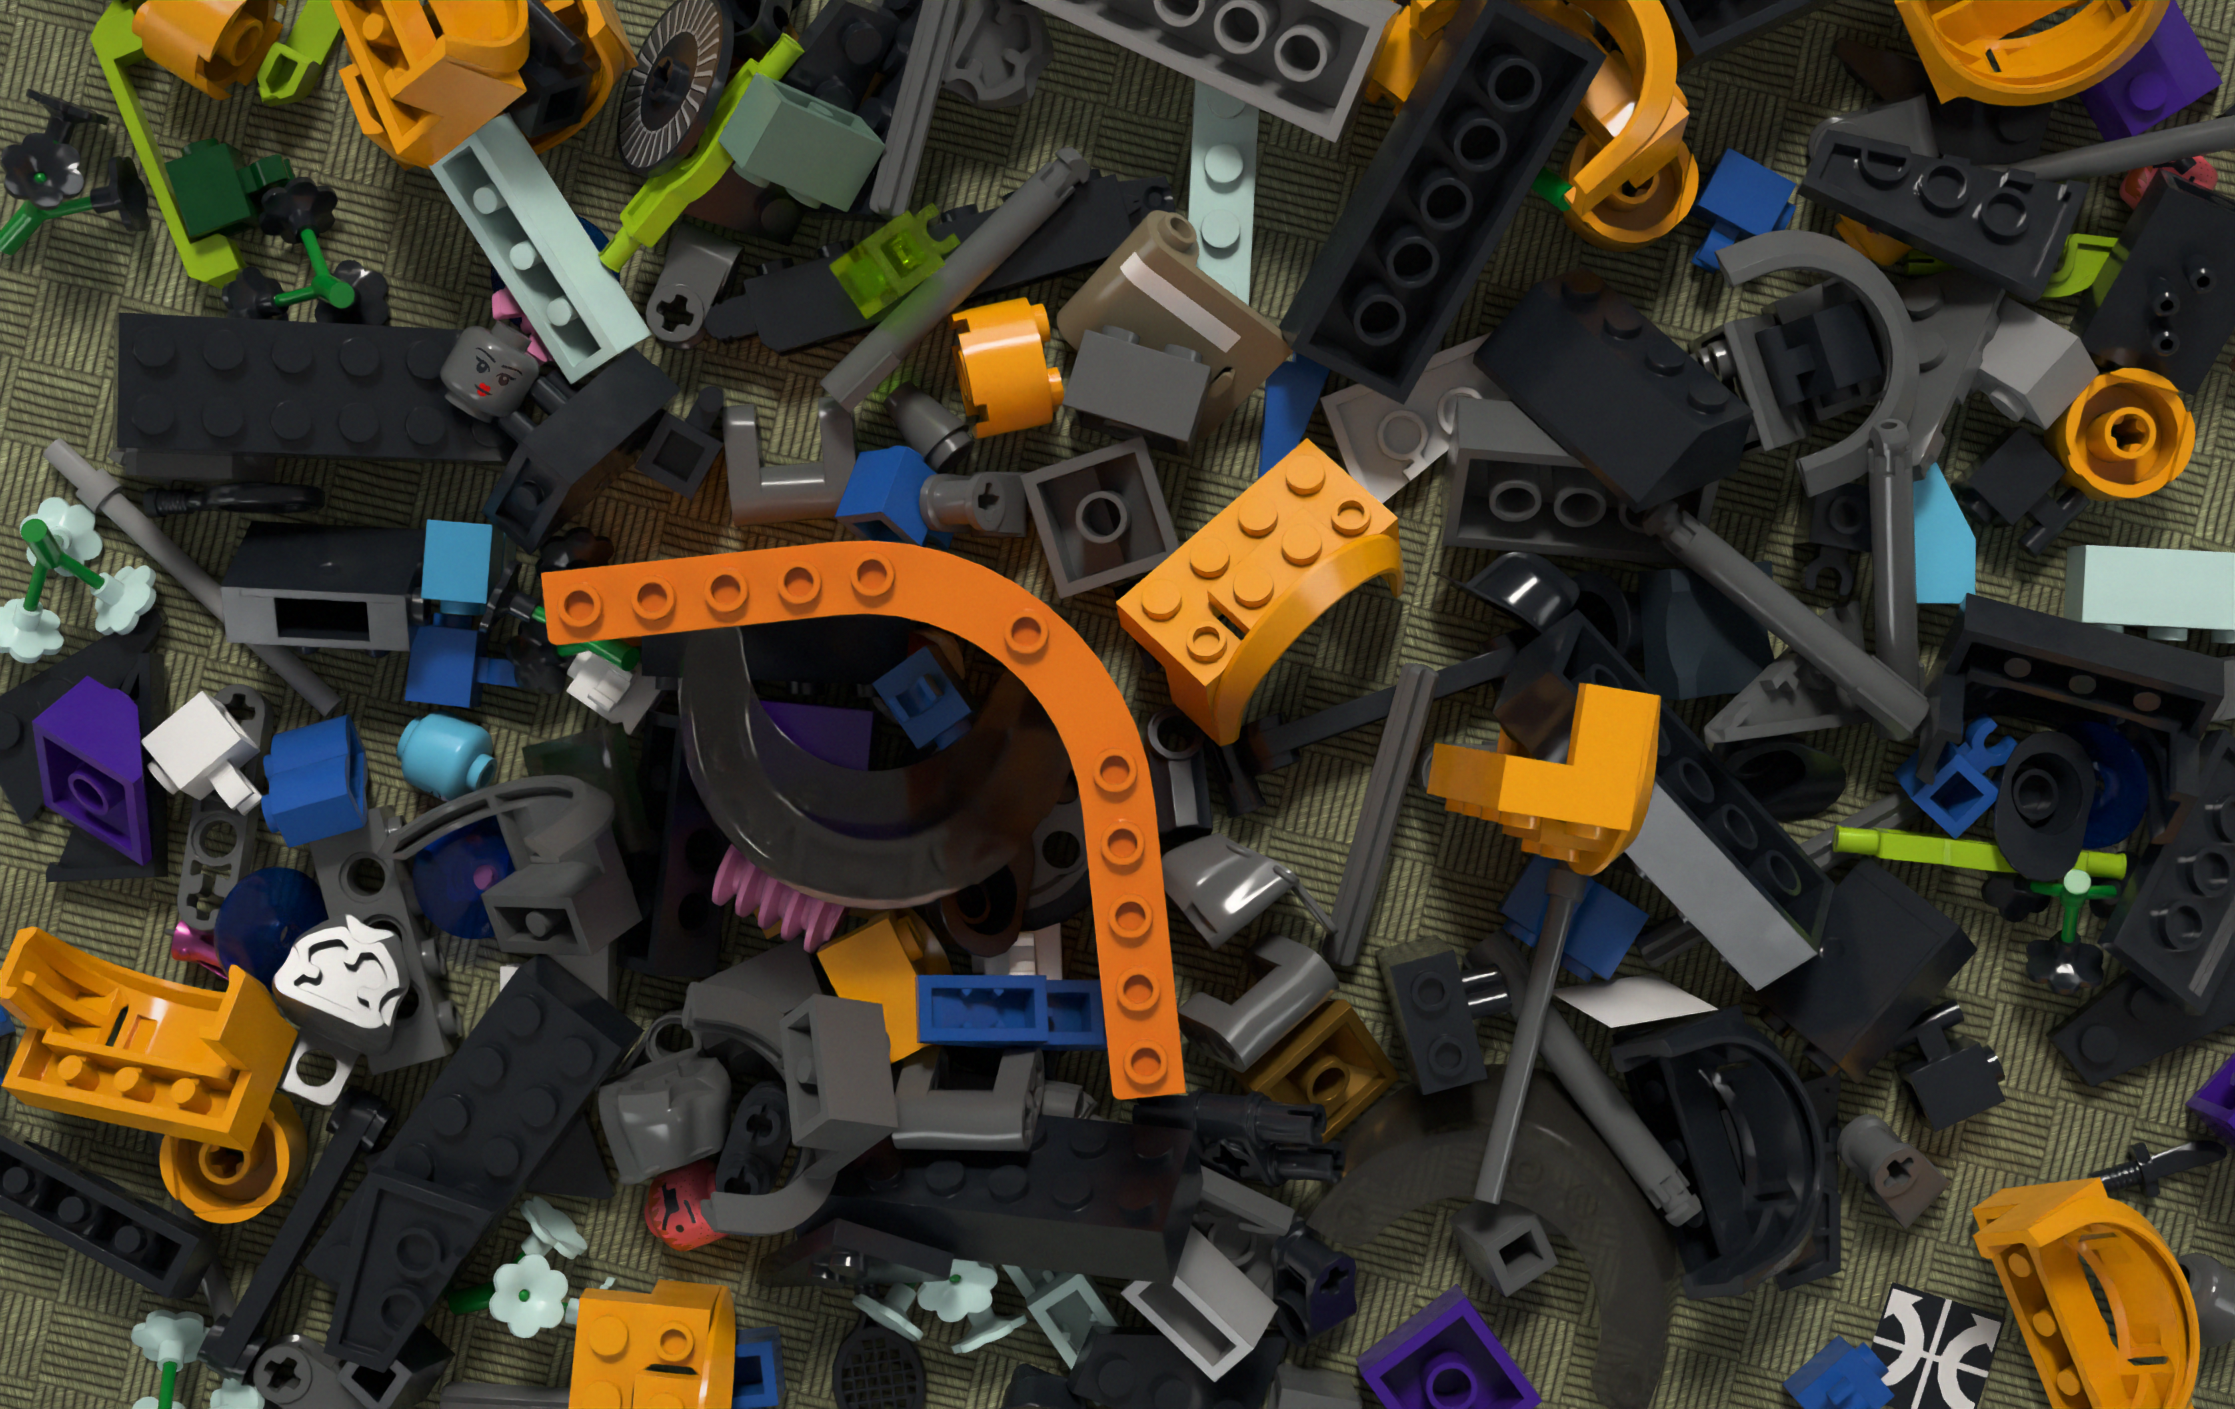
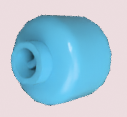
(446, 755)

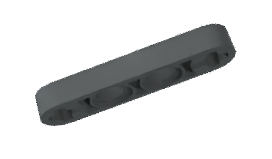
(214, 811)

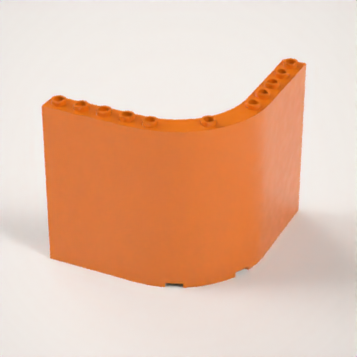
(1017, 631)

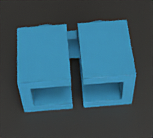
(464, 564)

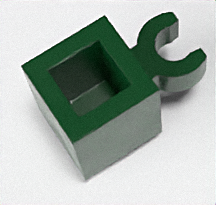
(220, 190)

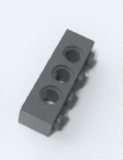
(337, 859)

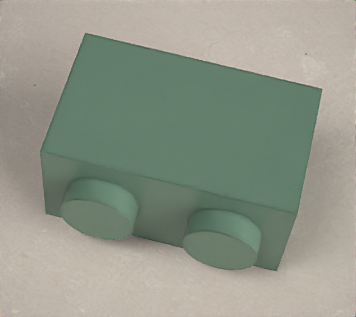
(800, 144)

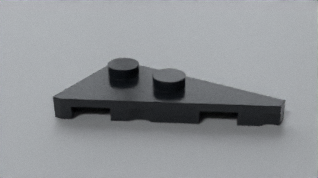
(105, 662)
(86, 855)

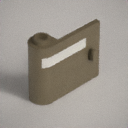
(1165, 299)

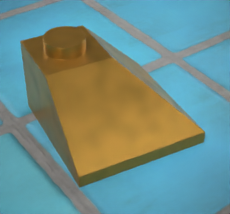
(1324, 1062)

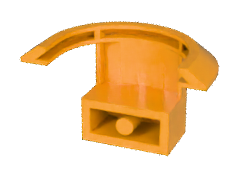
(881, 966)

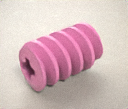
(776, 901)

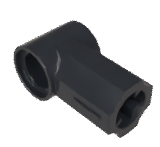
(1178, 778)

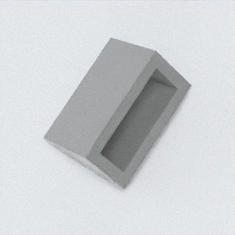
(1208, 1310)

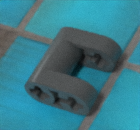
(793, 490)
(1288, 990)
(969, 1119)

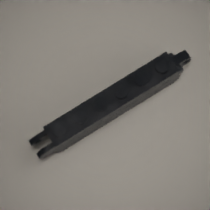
(809, 307)

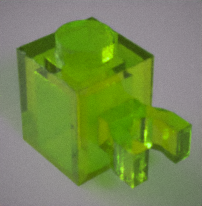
(892, 261)

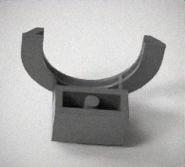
(1886, 319)
(568, 875)
(837, 1093)

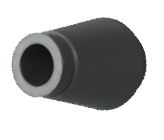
(929, 427)

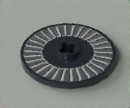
(675, 85)

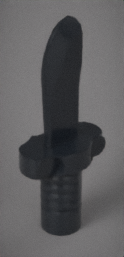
(2146, 1169)

